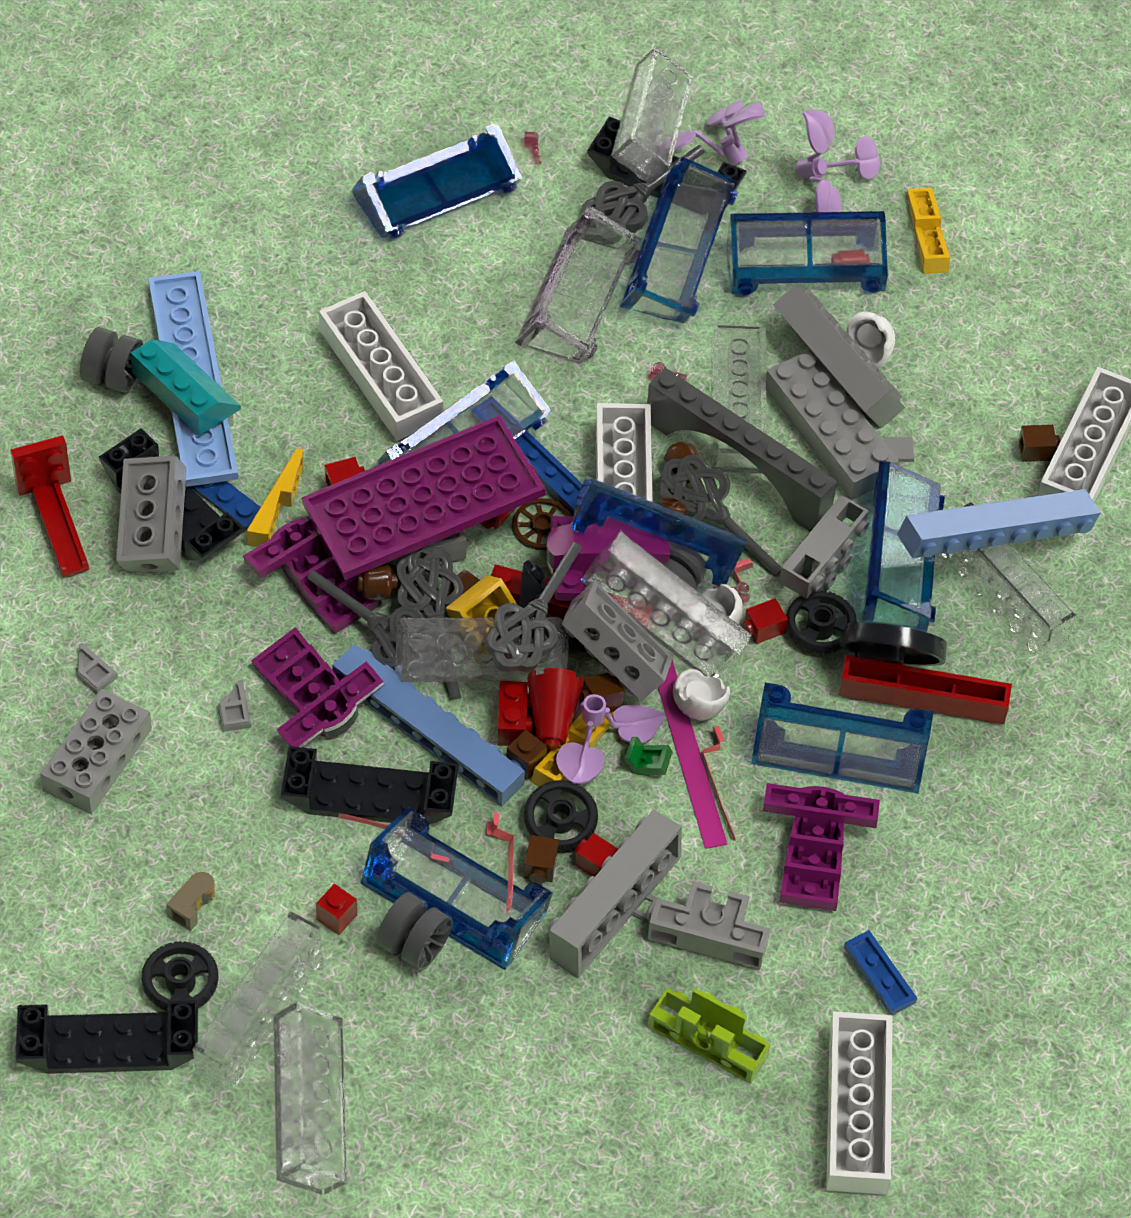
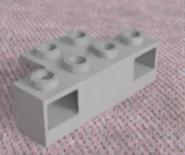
(828, 544)
(710, 927)

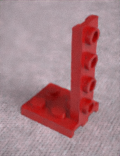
(41, 471)

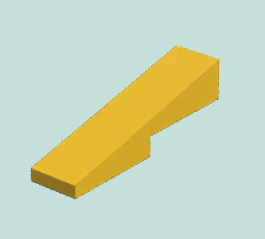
(928, 231)
(281, 495)
(547, 768)

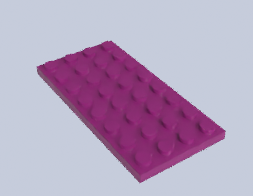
(423, 497)

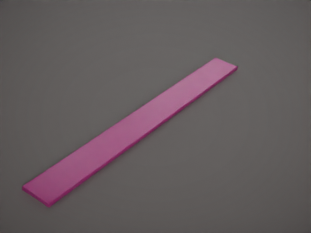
(692, 766)

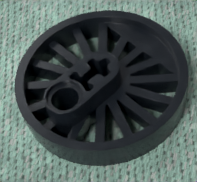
(893, 644)

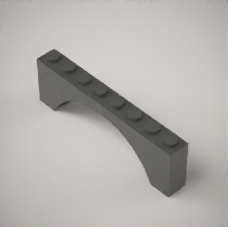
(682, 406)

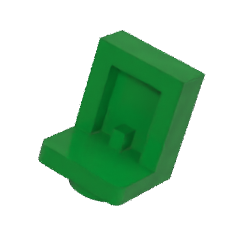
(647, 758)

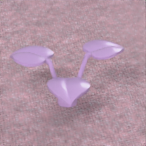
(820, 134)
(731, 144)
(584, 764)

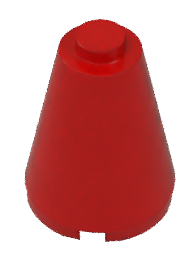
(553, 703)

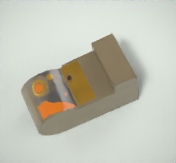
(190, 898)

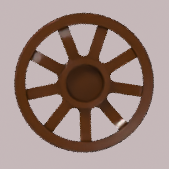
(540, 522)

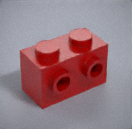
(513, 708)

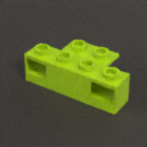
(710, 1031)

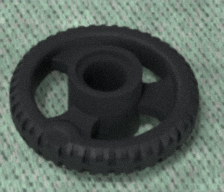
(823, 612)
(551, 794)
(180, 988)

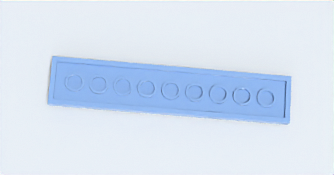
(184, 320)

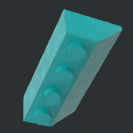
(182, 385)

